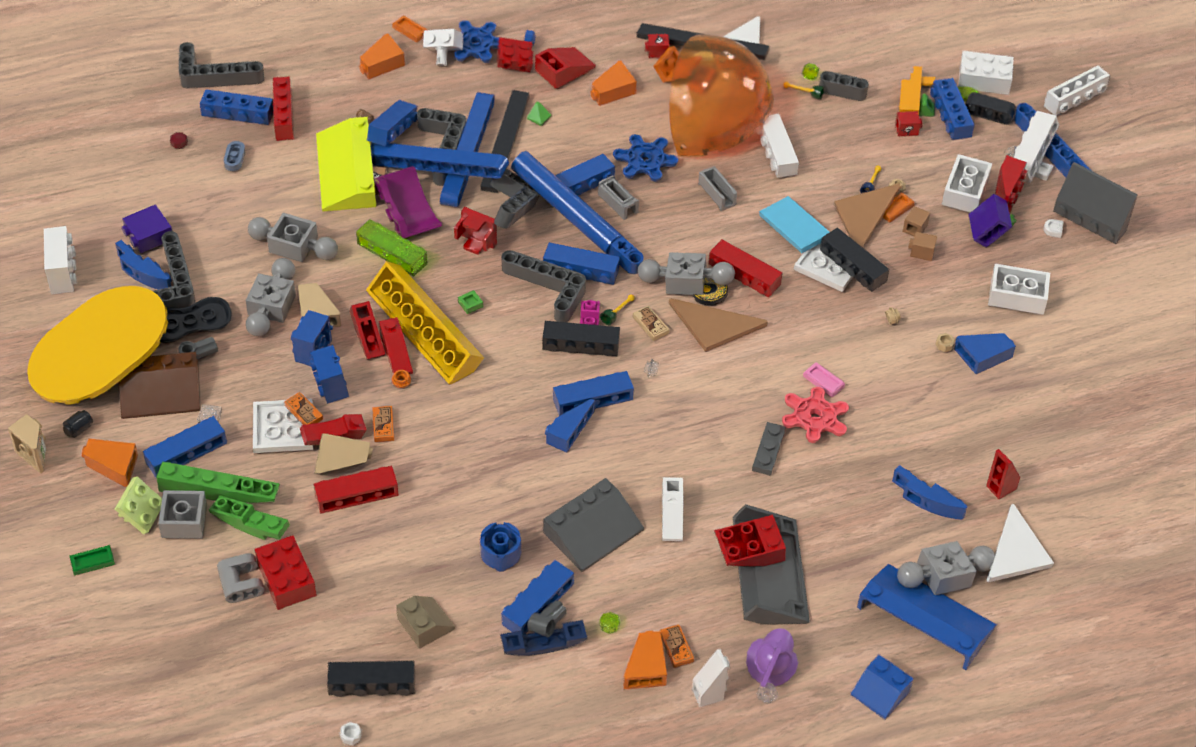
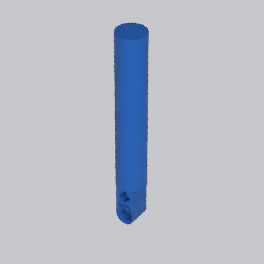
(577, 211)

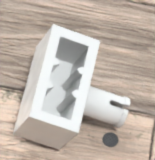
(443, 41)

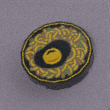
(712, 293)

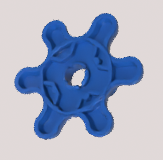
(483, 36)
(641, 149)

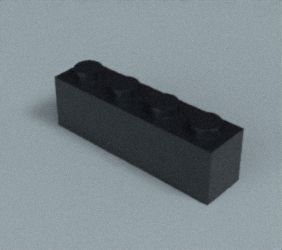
(854, 259)
(581, 338)
(371, 678)

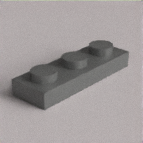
(768, 448)

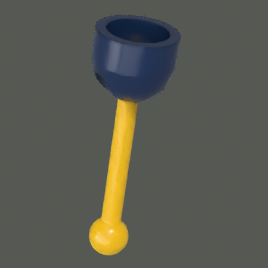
(869, 185)

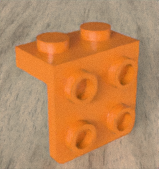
(666, 64)

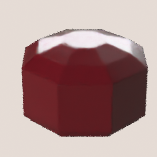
(178, 140)

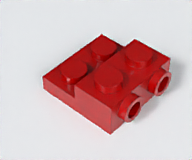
(514, 54)

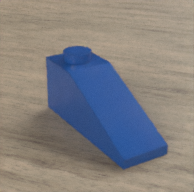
(568, 426)

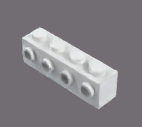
(1076, 90)
(1036, 141)
(778, 147)

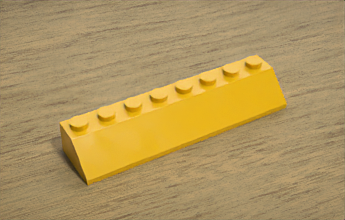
(424, 323)

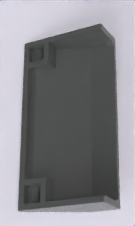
(778, 590)

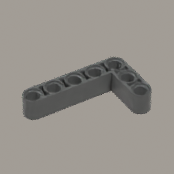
(216, 74)
(444, 123)
(521, 198)
(567, 282)
(182, 292)

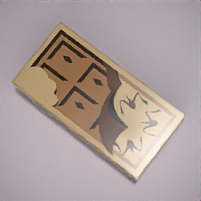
(651, 323)

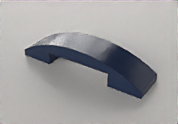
(535, 644)

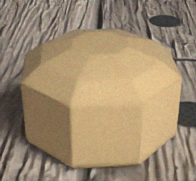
(945, 342)

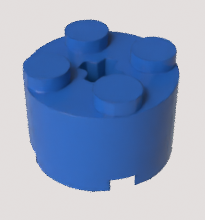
(500, 546)

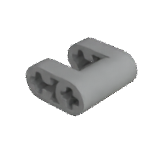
(233, 588)

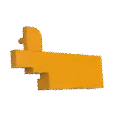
(911, 90)

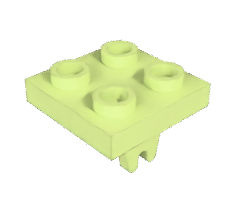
(139, 505)

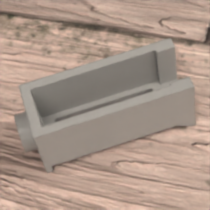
(712, 178)
(617, 197)

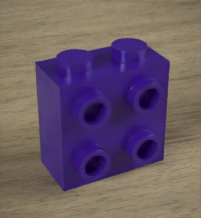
(990, 220)
(146, 228)

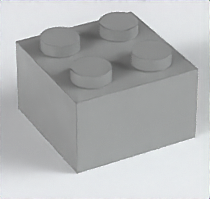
(182, 514)

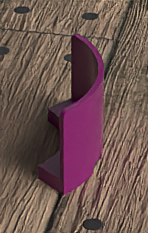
(406, 202)

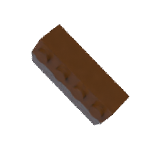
(161, 386)

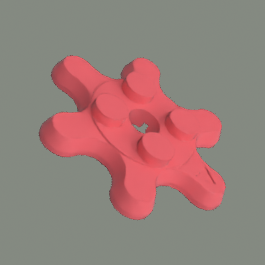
(815, 404)

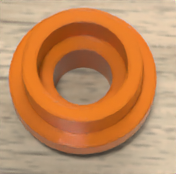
(401, 375)

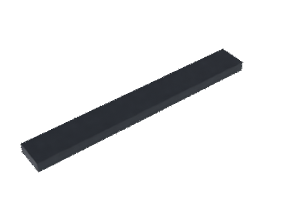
(680, 37)
(508, 130)

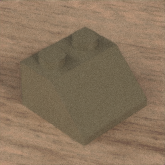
(423, 619)

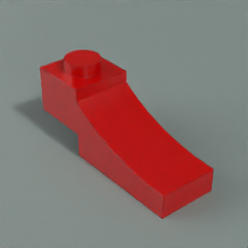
(347, 426)

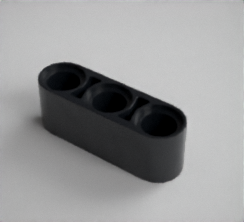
(990, 108)

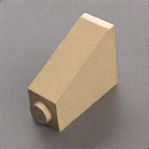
(315, 299)
(340, 452)

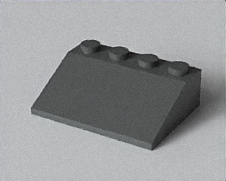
(1095, 203)
(592, 525)

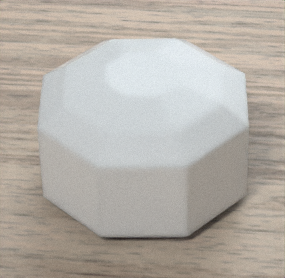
(350, 733)

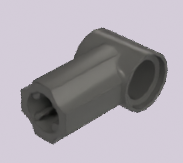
(202, 348)
(546, 621)

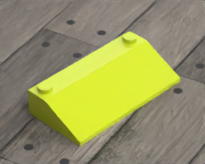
(346, 166)

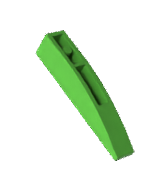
(186, 478)

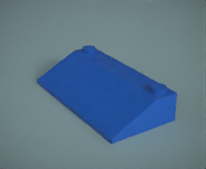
(929, 613)

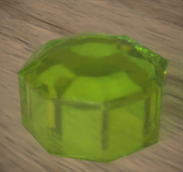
(810, 71)
(609, 622)

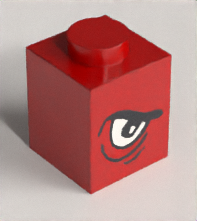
(656, 45)
(908, 123)

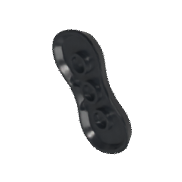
(205, 315)

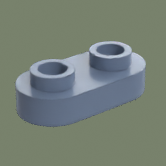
(234, 156)

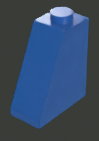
(984, 350)

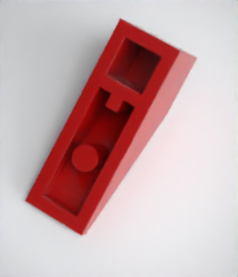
(367, 330)
(395, 345)
(1003, 476)

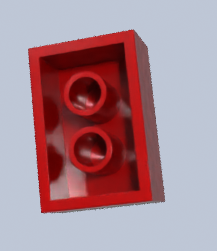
(285, 572)

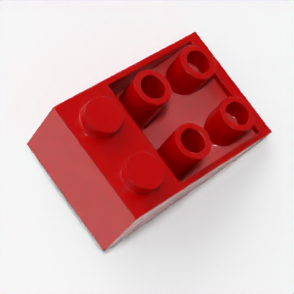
(562, 65)
(1010, 180)
(752, 543)

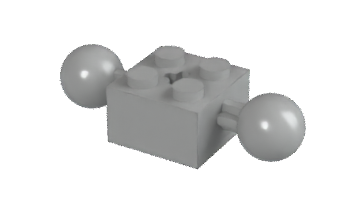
(292, 237)
(686, 273)
(270, 297)
(946, 567)

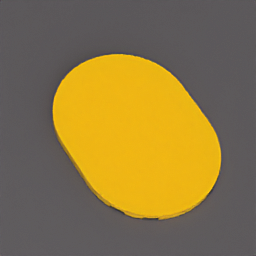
(97, 344)

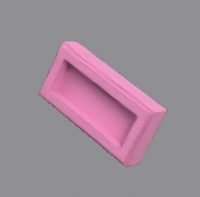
(823, 378)

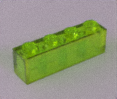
(391, 247)

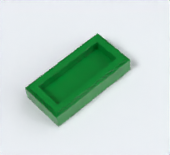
(92, 560)

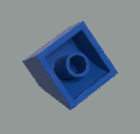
(882, 686)

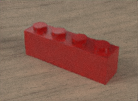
(282, 108)
(747, 268)
(356, 489)

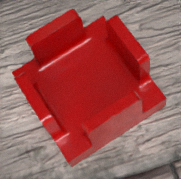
(478, 229)

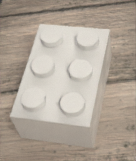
(986, 72)
(966, 183)
(59, 260)
(1019, 289)

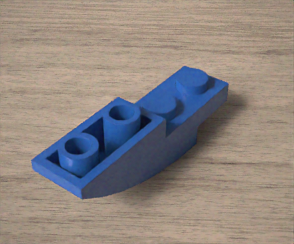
(142, 270)
(932, 499)

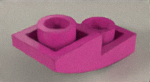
(590, 312)

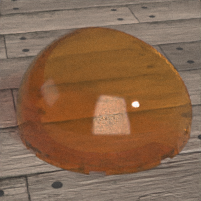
(717, 95)

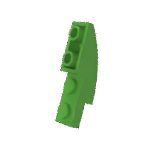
(246, 519)

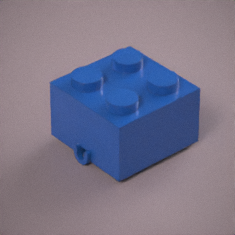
(311, 335)
(329, 374)

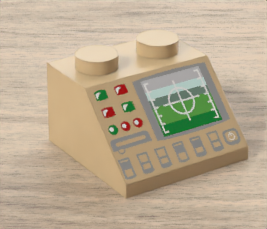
(29, 441)

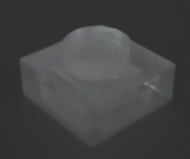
(208, 411)

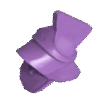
(772, 658)

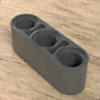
(844, 85)

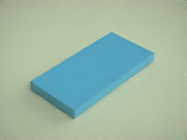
(794, 224)

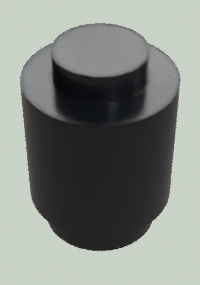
(77, 423)

